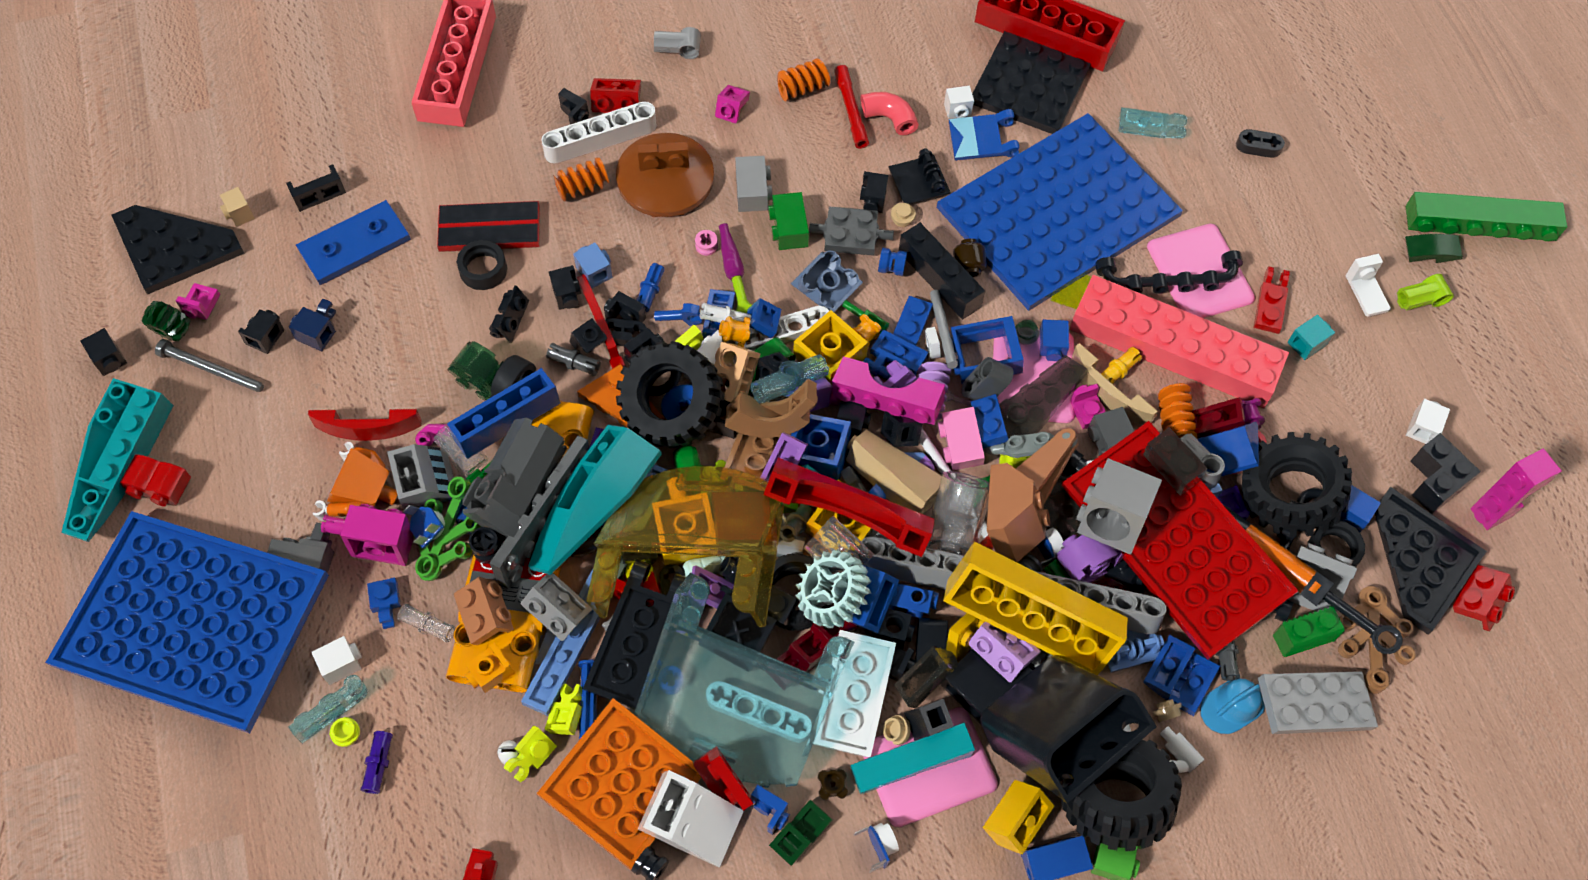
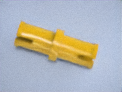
(1119, 367)

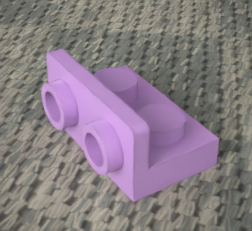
(1003, 650)

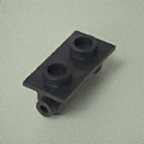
(512, 309)

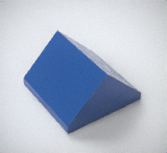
(1236, 447)

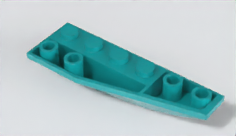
(120, 428)
(593, 493)

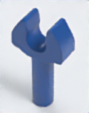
(689, 314)

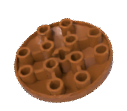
(665, 174)

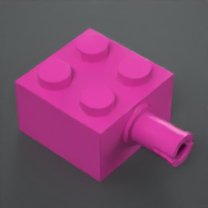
(373, 533)

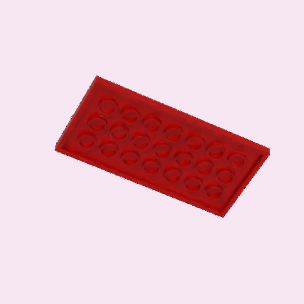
(1194, 554)

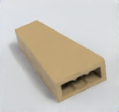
(897, 473)

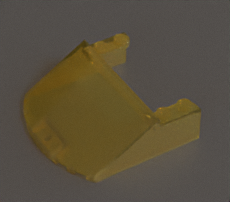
(695, 514)

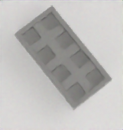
(1317, 702)

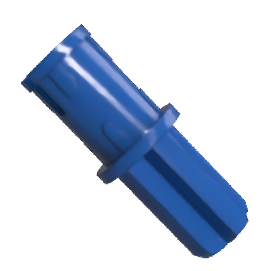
(650, 285)

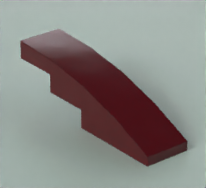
(808, 649)

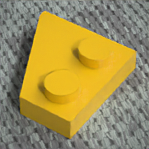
(961, 634)

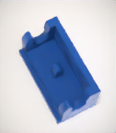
(1057, 859)

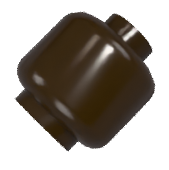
(971, 256)

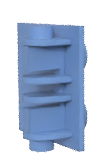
(1136, 650)

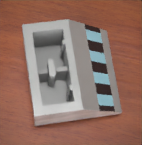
(420, 474)

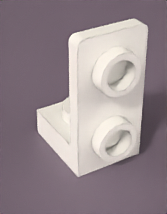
(1365, 286)

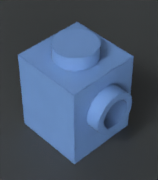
(593, 264)

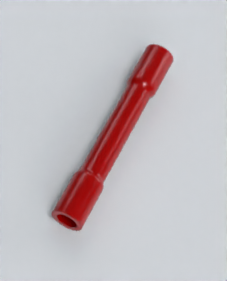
(857, 127)

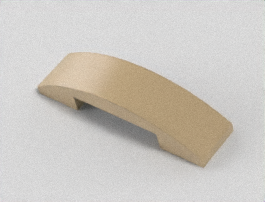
(1136, 409)

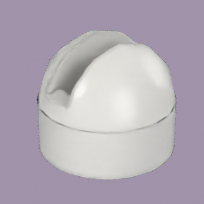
(505, 756)

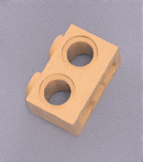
(738, 375)

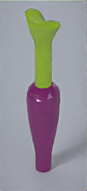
(733, 267)

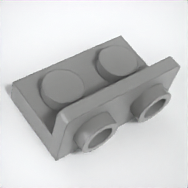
(556, 606)

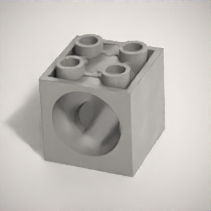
(1117, 505)

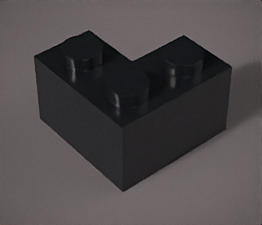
(1445, 471)

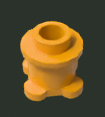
(867, 328)
(735, 330)

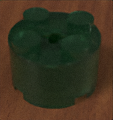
(475, 369)

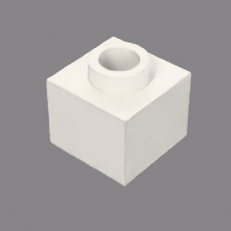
(958, 102)

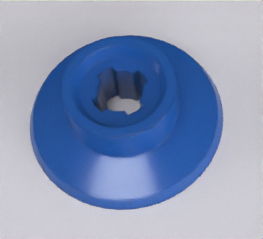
(675, 400)

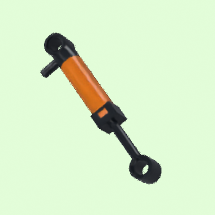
(1316, 586)

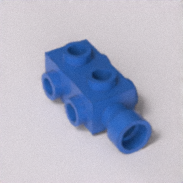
(904, 599)

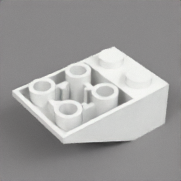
(691, 818)

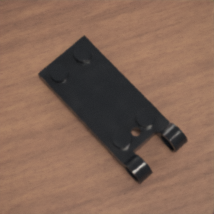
(630, 639)

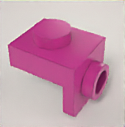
(198, 301)

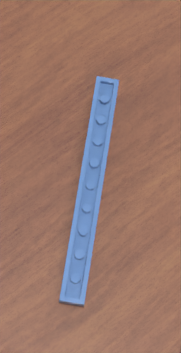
(564, 654)

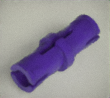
(376, 762)

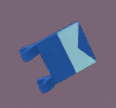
(980, 136)

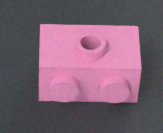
(962, 439)

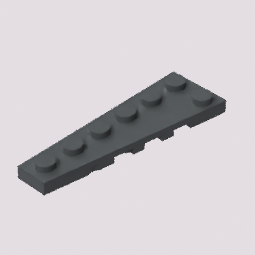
(515, 550)

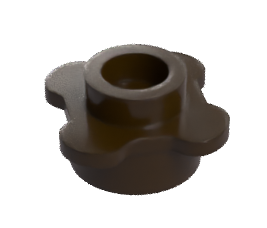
(838, 777)

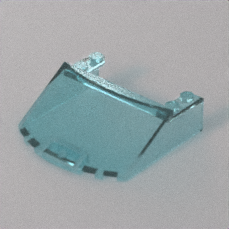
(732, 697)

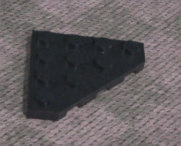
(171, 246)
(1424, 558)

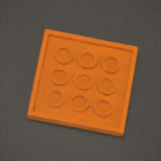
(611, 780)

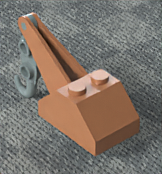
(1018, 495)

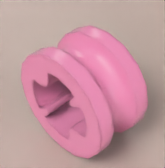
(706, 249)

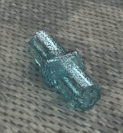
(789, 378)

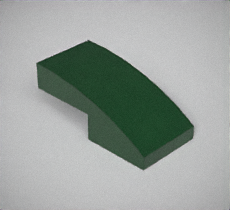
(1430, 246)
(801, 833)

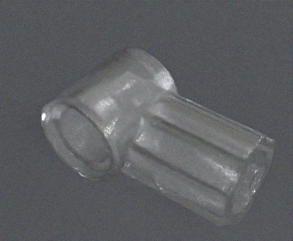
(461, 463)

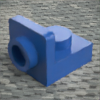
(764, 317)
(768, 803)

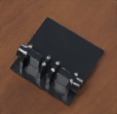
(919, 178)

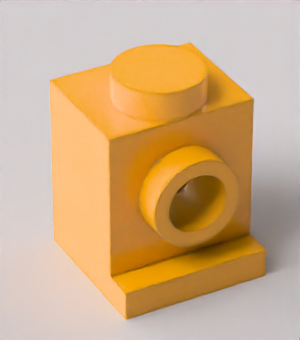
(498, 671)

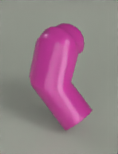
(426, 435)

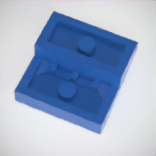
(1181, 675)

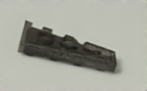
(1040, 399)

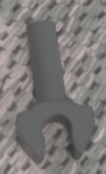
(852, 478)

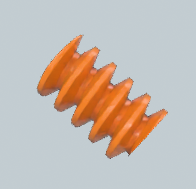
(802, 77)
(581, 178)
(1177, 409)

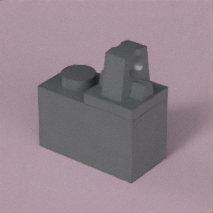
(312, 551)

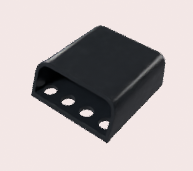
(1061, 720)

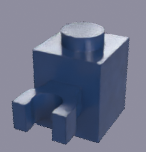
(314, 327)

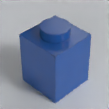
(1054, 339)
(1360, 509)

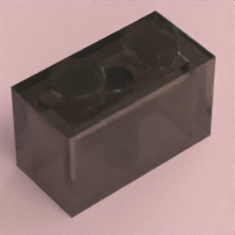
(1175, 461)

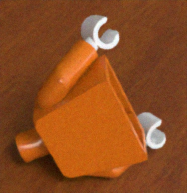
(358, 483)

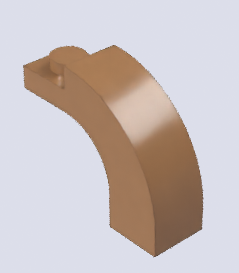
(772, 418)

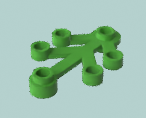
(432, 560)

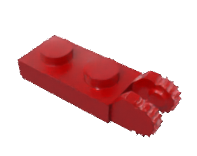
(1271, 302)

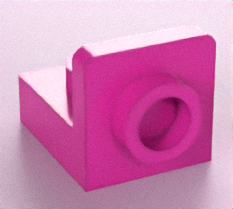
(730, 102)
(1086, 404)

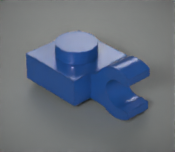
(383, 599)

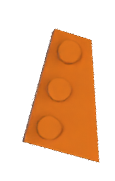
(603, 394)

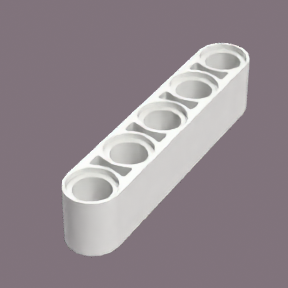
(599, 132)

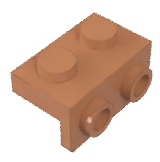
(483, 610)

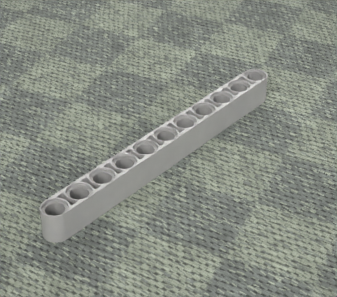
(935, 567)

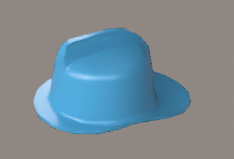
(1232, 706)

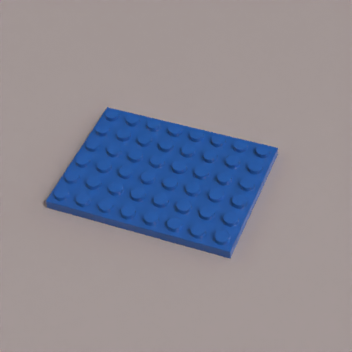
(1059, 210)
(189, 621)

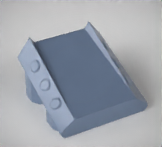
(827, 281)

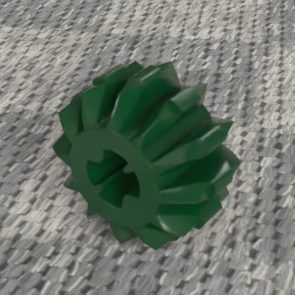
(166, 320)

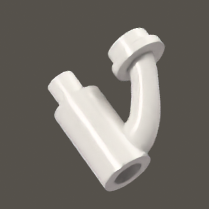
(1182, 750)

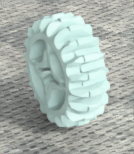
(842, 589)

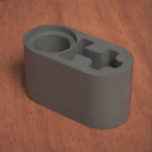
(987, 379)

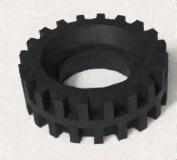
(1300, 456)

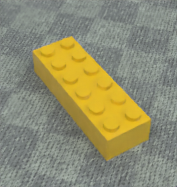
(1035, 609)

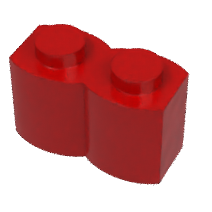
(155, 480)

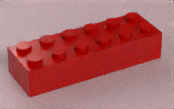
(1057, 25)

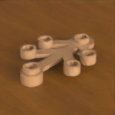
(1374, 611)

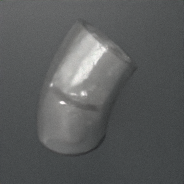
(959, 512)

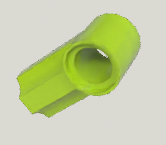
(1431, 291)

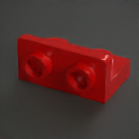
(613, 94)
(722, 779)

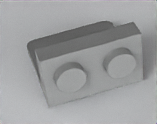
(1335, 569)

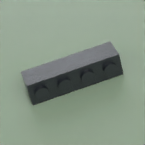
(942, 271)

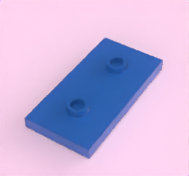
(353, 242)

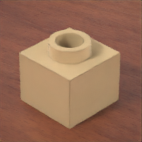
(236, 207)

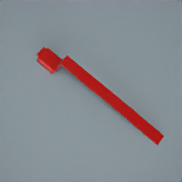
(600, 320)

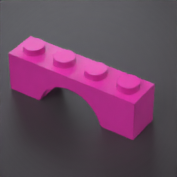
(916, 401)
(1518, 483)

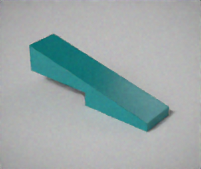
(913, 758)

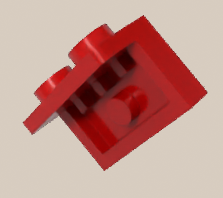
(1485, 596)

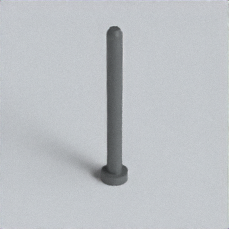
(164, 348)

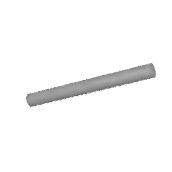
(943, 329)

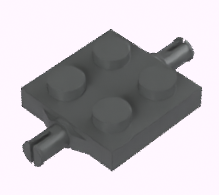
(851, 231)

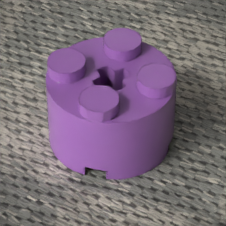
(1087, 558)

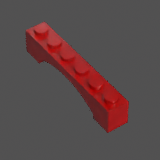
(800, 485)

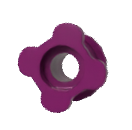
(1252, 412)

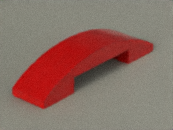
(399, 423)

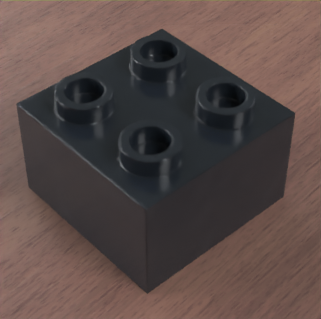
(740, 626)

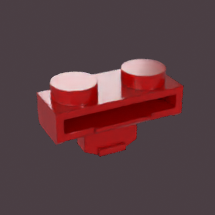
(481, 865)

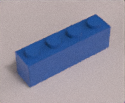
(494, 417)

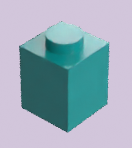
(1311, 337)

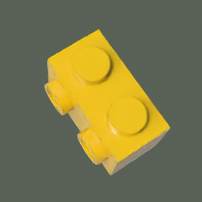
(1018, 816)

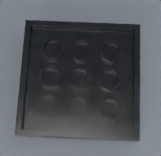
(1031, 82)

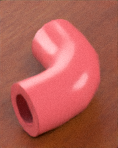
(890, 106)

